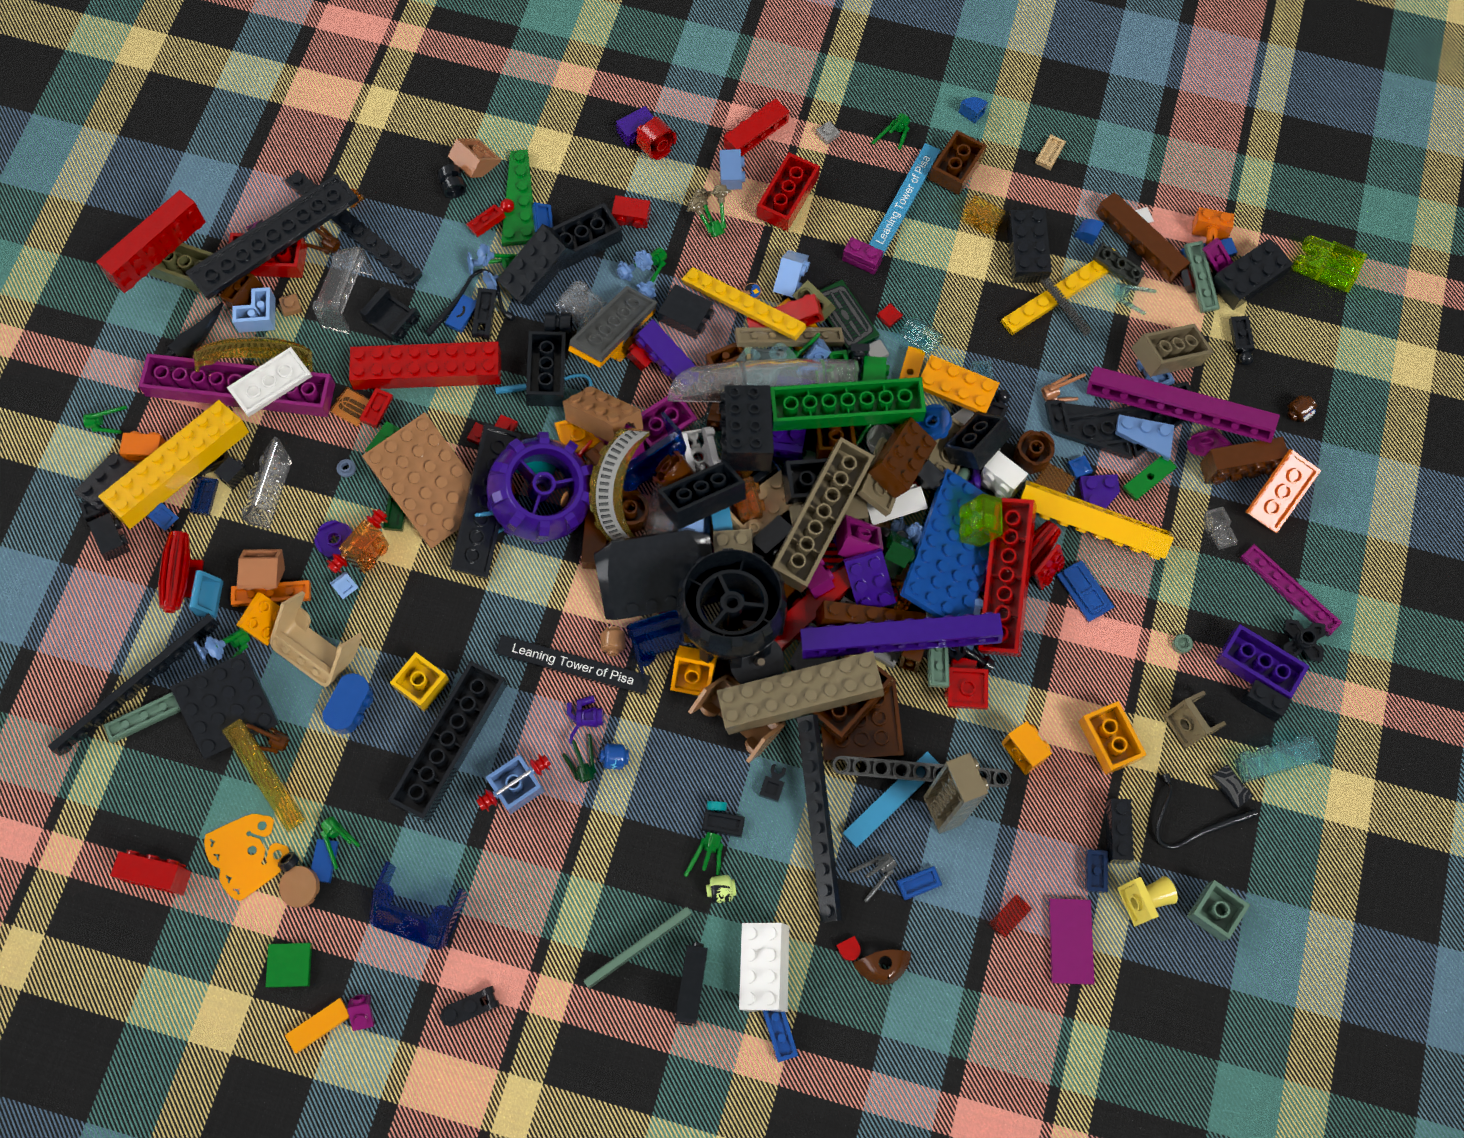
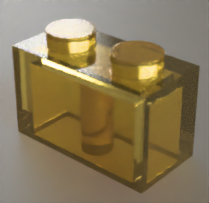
(983, 215)

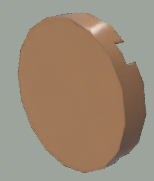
(299, 886)

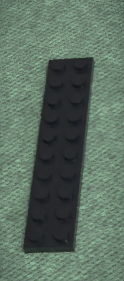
(272, 236)

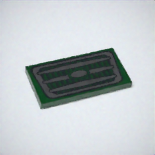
(849, 315)

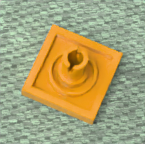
(259, 618)

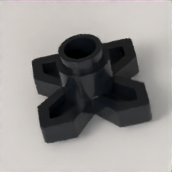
(1304, 640)

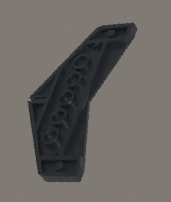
(1098, 425)

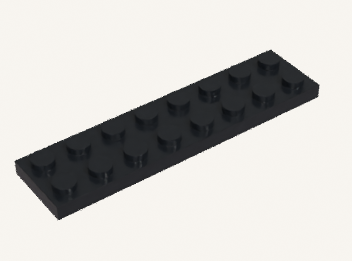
(479, 535)

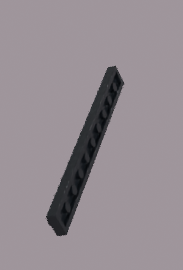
(362, 235)
(129, 689)
(819, 819)

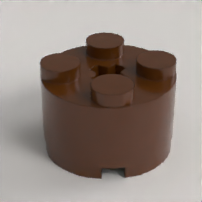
(1034, 451)
(639, 505)

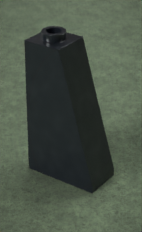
(691, 985)

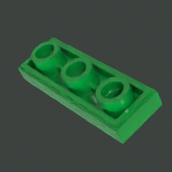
(1156, 472)

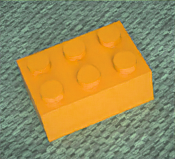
(1112, 738)

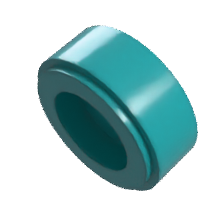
(716, 806)

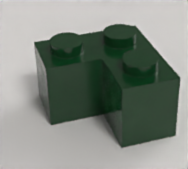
(897, 553)

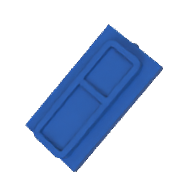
(1085, 591)

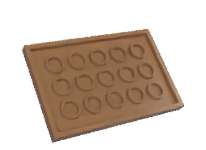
(422, 478)

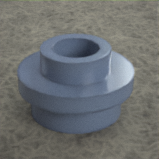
(348, 472)

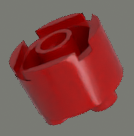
(655, 138)

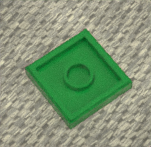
(288, 965)

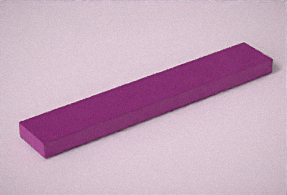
(1290, 589)

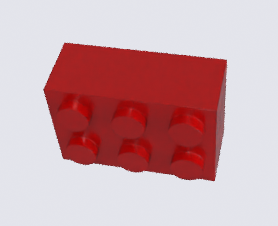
(151, 872)

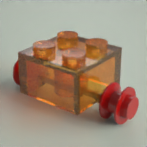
(362, 545)

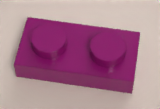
(1217, 255)

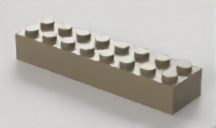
(821, 514)
(800, 692)
(955, 792)

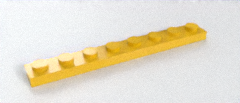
(1045, 302)
(744, 303)

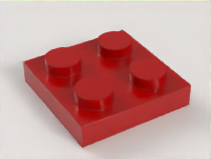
(967, 688)

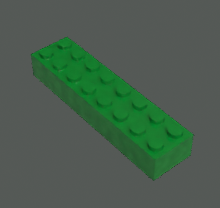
(847, 404)

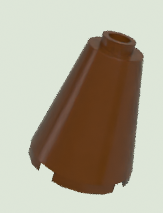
(672, 469)

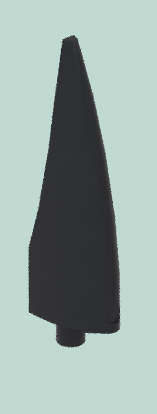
(193, 338)

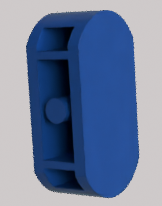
(348, 704)

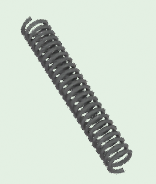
(1057, 295)

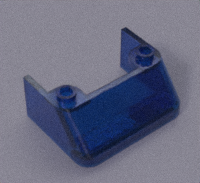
(644, 465)
(655, 636)
(429, 932)

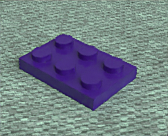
(870, 579)

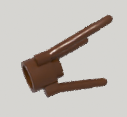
(329, 242)
(277, 740)

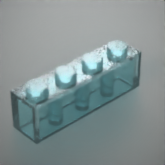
(1277, 759)

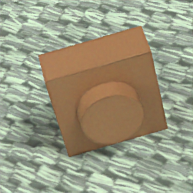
(290, 305)

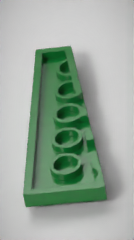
(519, 224)

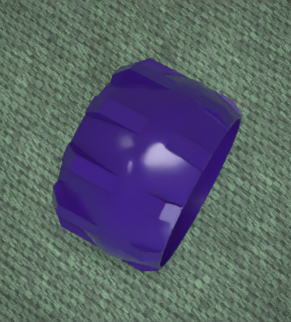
(527, 524)

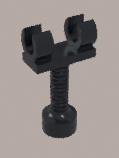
(984, 663)

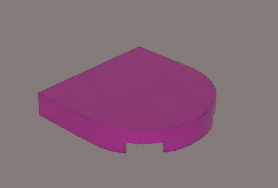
(1204, 441)

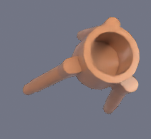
(1052, 390)

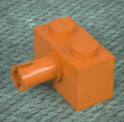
(1212, 224)

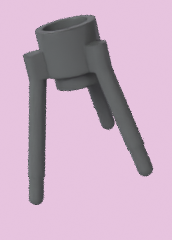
(884, 865)

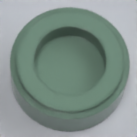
(1182, 643)

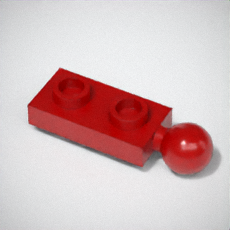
(490, 217)

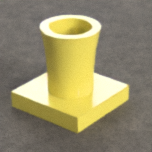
(1143, 899)

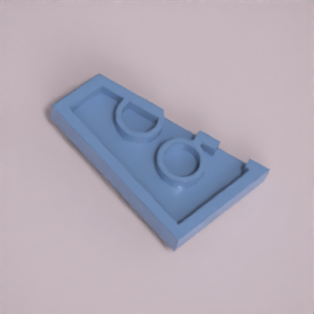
(1150, 434)

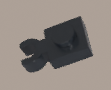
(772, 785)

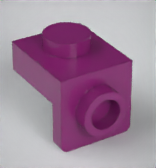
(360, 1012)

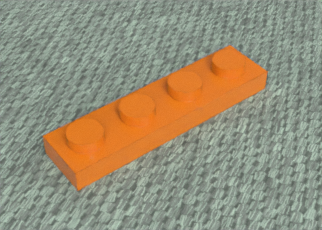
(284, 591)

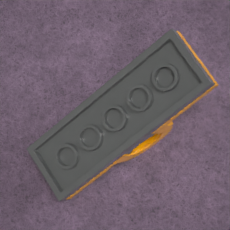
(613, 328)

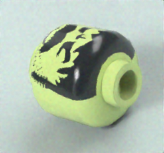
(721, 889)

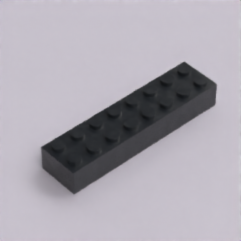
(448, 742)

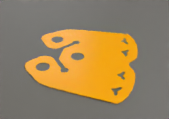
(234, 861)

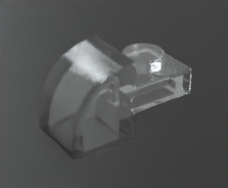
(1218, 527)

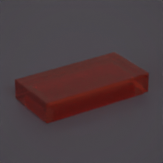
(1010, 916)

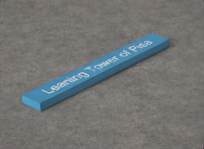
(905, 198)

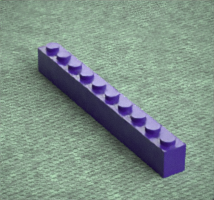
(901, 635)

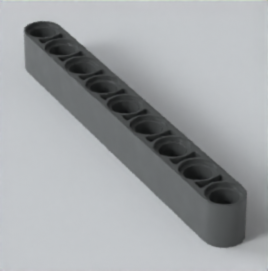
(910, 770)

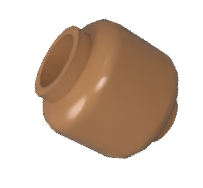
(613, 640)

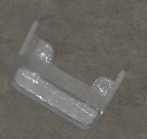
(338, 286)

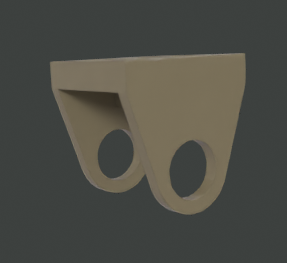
(1198, 727)

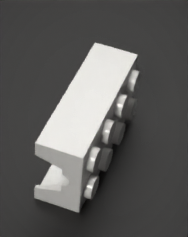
(764, 967)

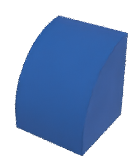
(973, 108)
(1089, 230)

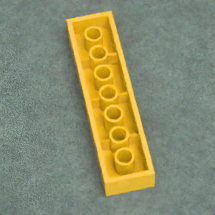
(174, 464)
(1098, 520)

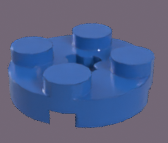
(943, 421)

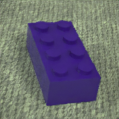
(1259, 659)

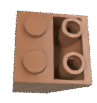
(260, 569)

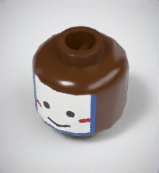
(1302, 408)

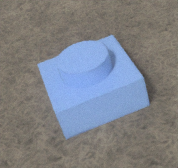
(344, 585)

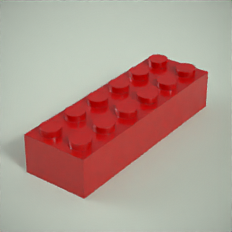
(151, 241)

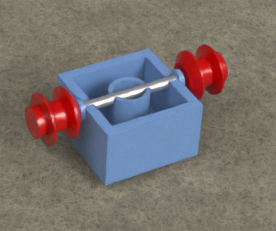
(514, 784)

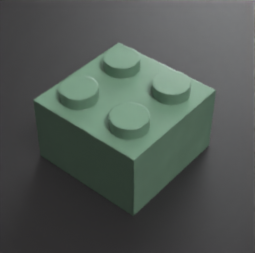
(1218, 911)

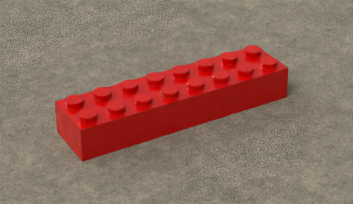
(425, 365)
(1009, 575)

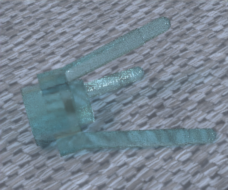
(1122, 290)

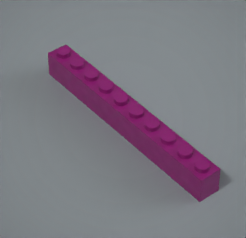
(1183, 404)

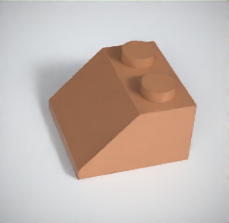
(473, 157)

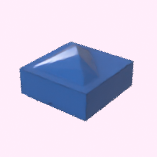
(1079, 467)

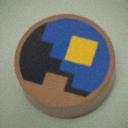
(753, 290)

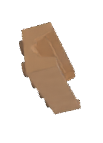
(600, 413)

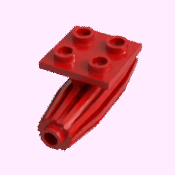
(1044, 560)
(176, 572)

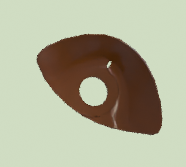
(870, 968)

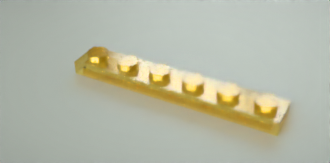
(264, 775)

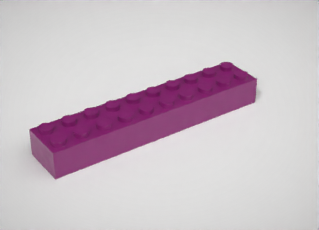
(176, 380)

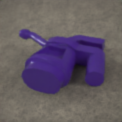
(588, 717)

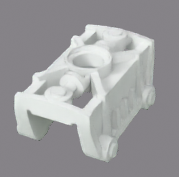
(708, 449)

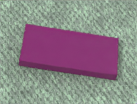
(1071, 941)

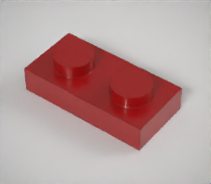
(376, 408)

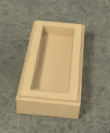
(1050, 152)

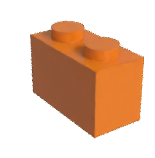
(138, 446)

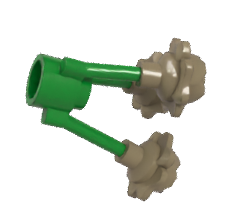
(700, 199)

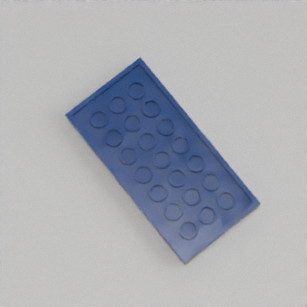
(945, 571)

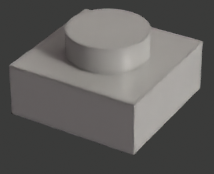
(828, 132)

